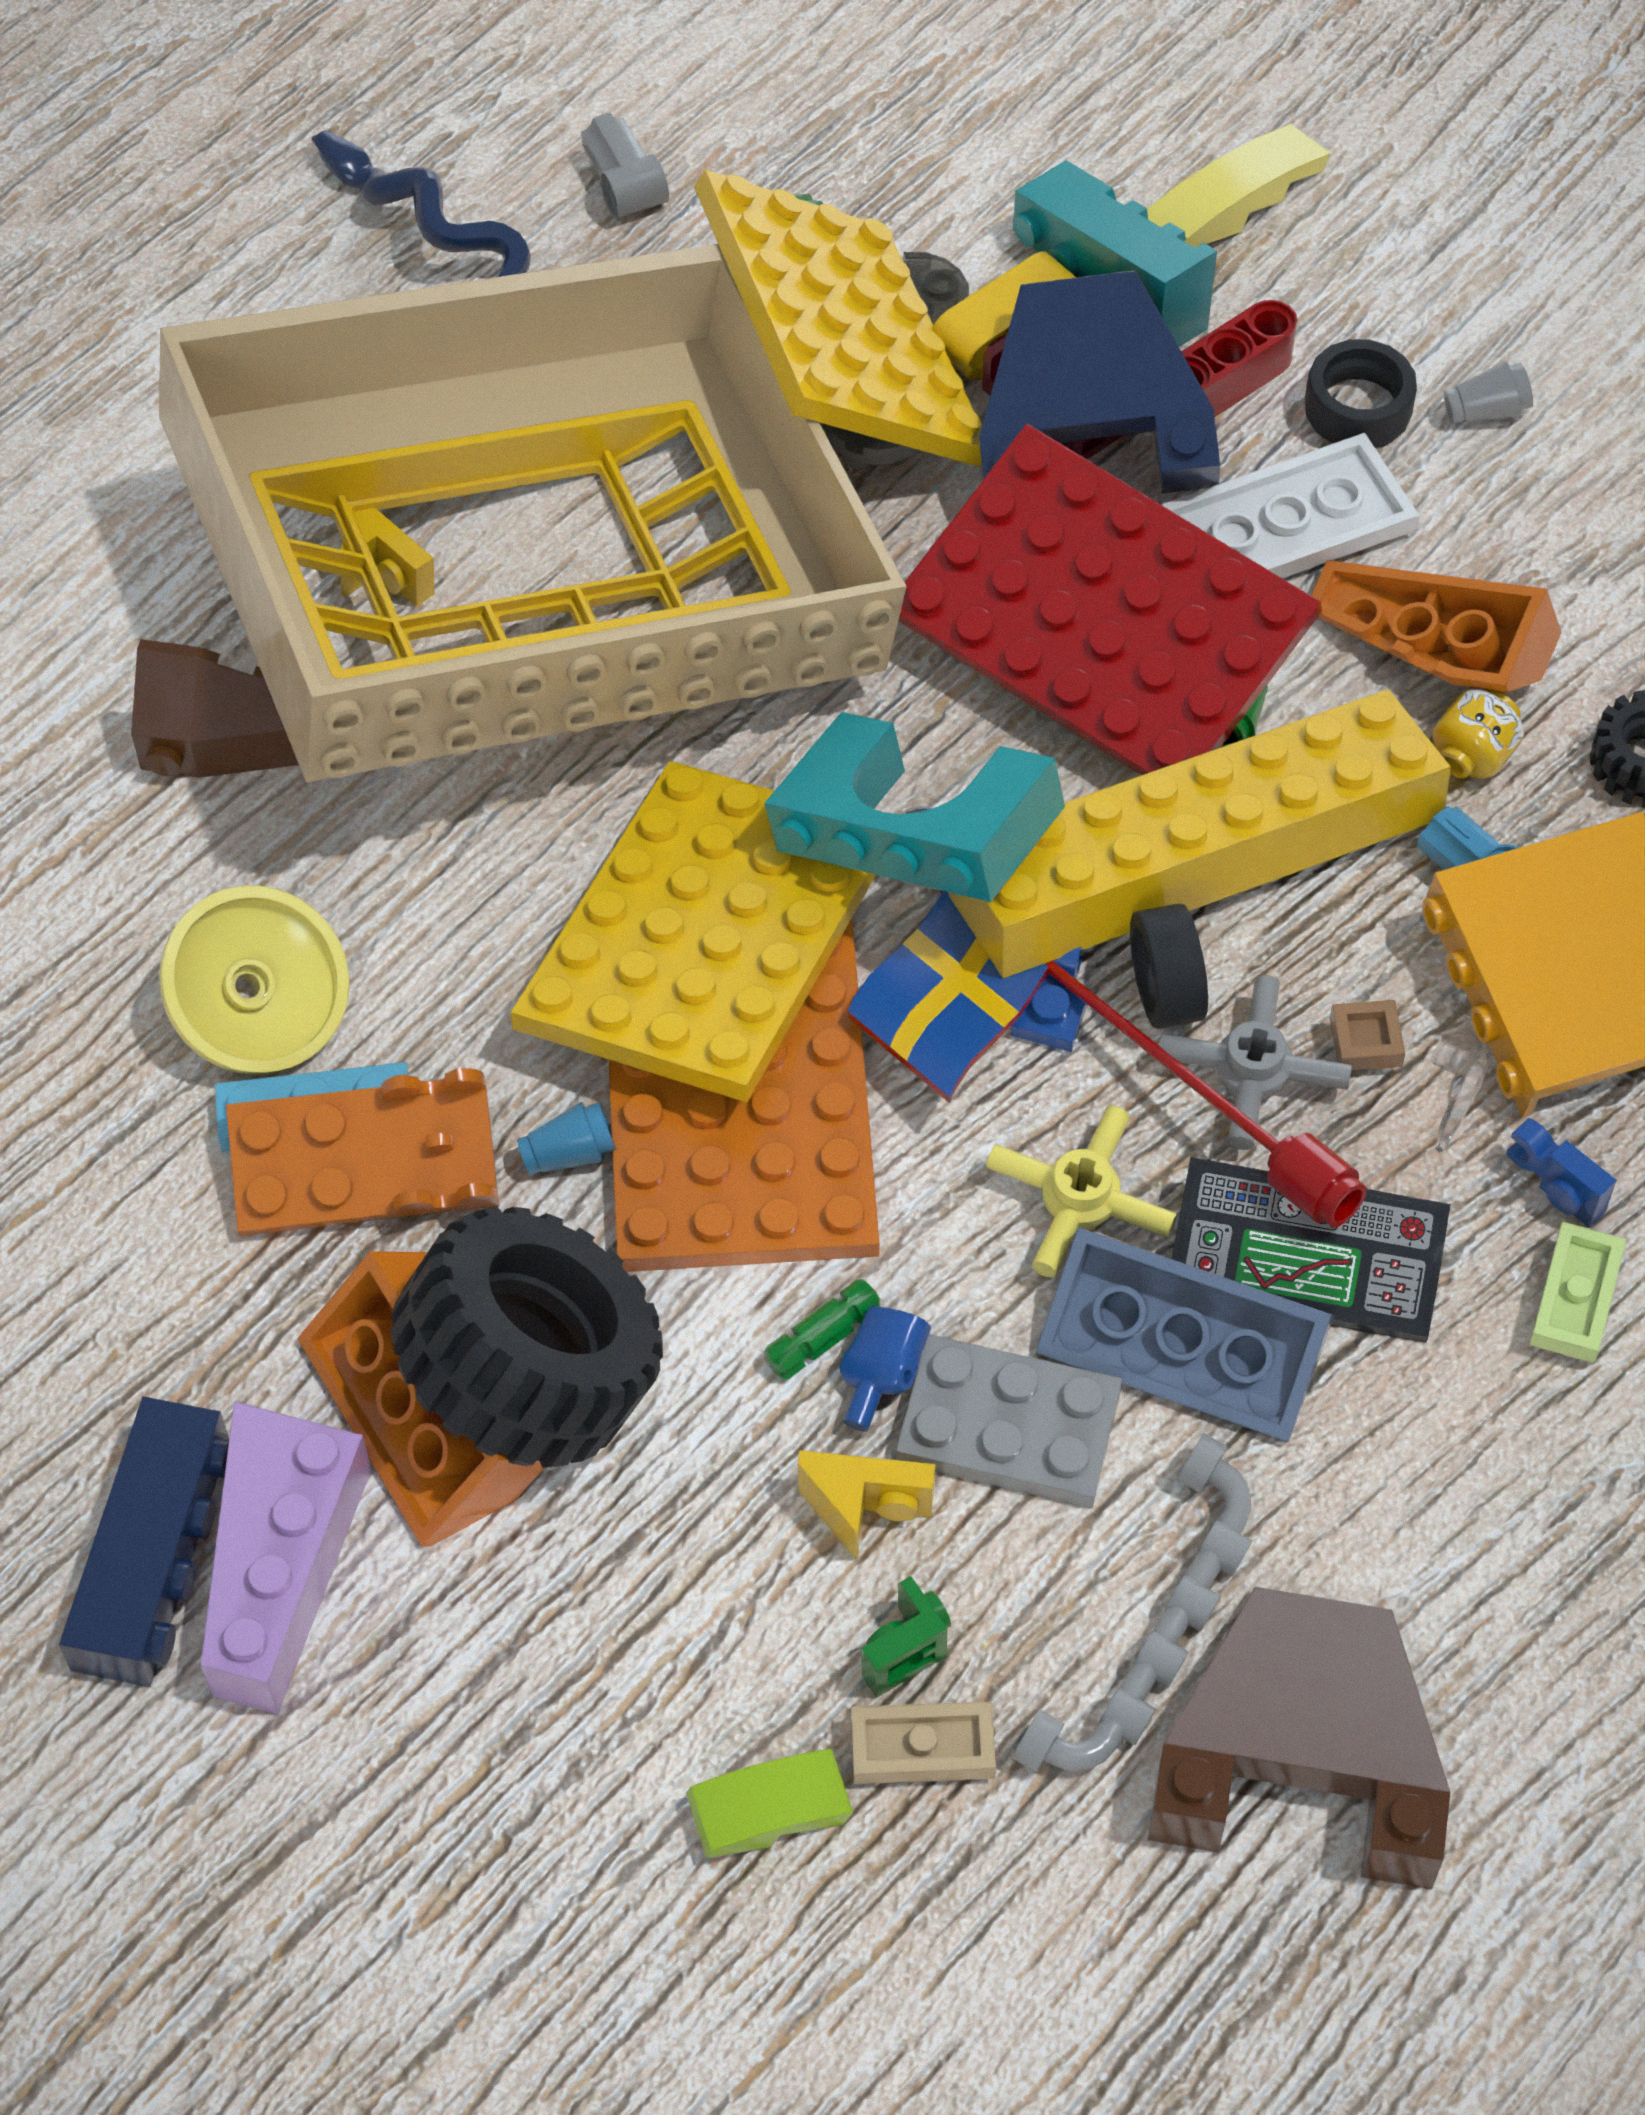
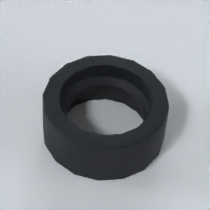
(1365, 361)
(1169, 965)

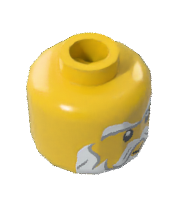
(1478, 733)

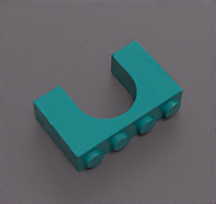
(959, 847)

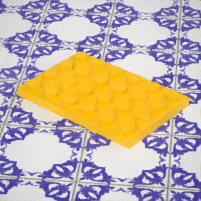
(840, 318)
(692, 940)

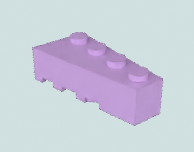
(277, 1543)

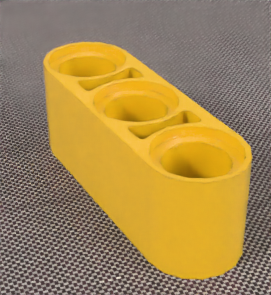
(987, 313)

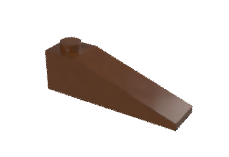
(203, 715)

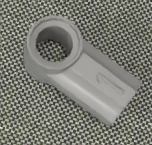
(626, 175)

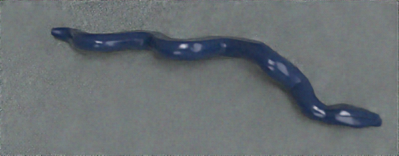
(378, 187)

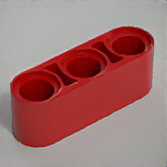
(1244, 353)

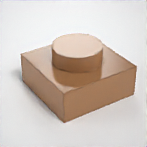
(1367, 1035)

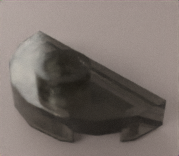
(936, 281)

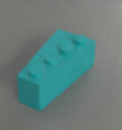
(1095, 234)

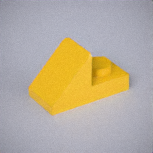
(399, 559)
(848, 1485)

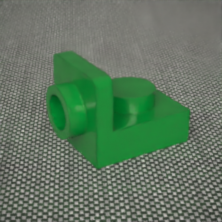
(906, 1649)

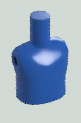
(881, 1360)

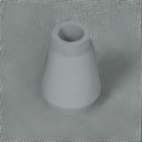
(1490, 395)

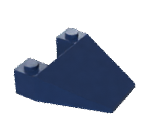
(1098, 364)

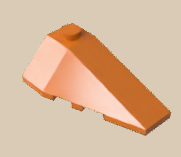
(1444, 624)

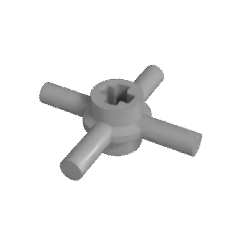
(1256, 1059)

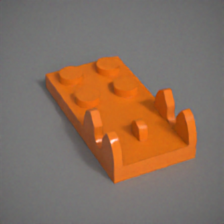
(363, 1154)

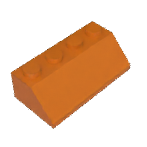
(427, 1470)

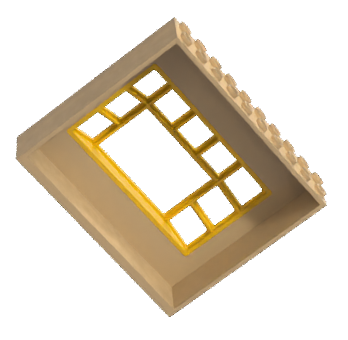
(500, 392)

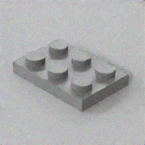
(1010, 1420)

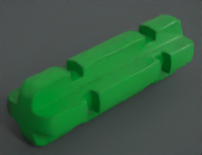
(821, 1329)

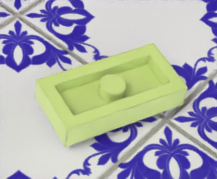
(1578, 1292)

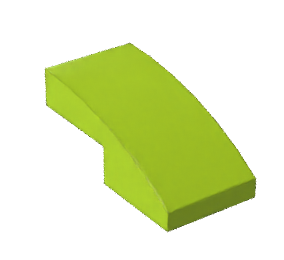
(769, 1800)

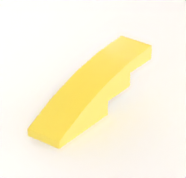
(1249, 178)

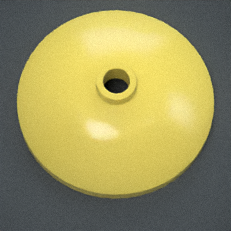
(286, 956)

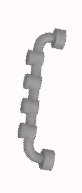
(1160, 1655)

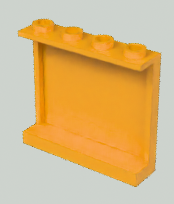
(1551, 955)

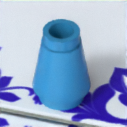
(568, 1140)

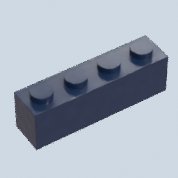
(147, 1543)

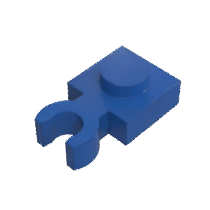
(1568, 1176)

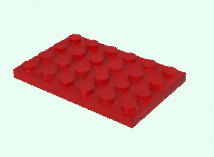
(1104, 607)

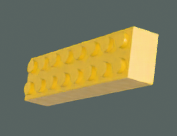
(1213, 829)

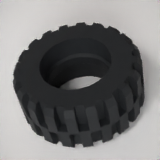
(526, 1337)

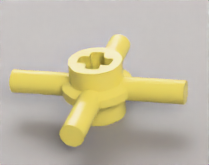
(1086, 1171)

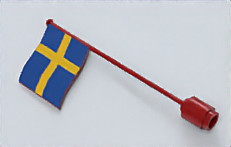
(946, 1004)

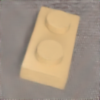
(923, 1742)

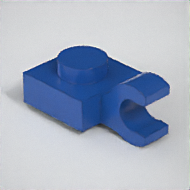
(1054, 1011)

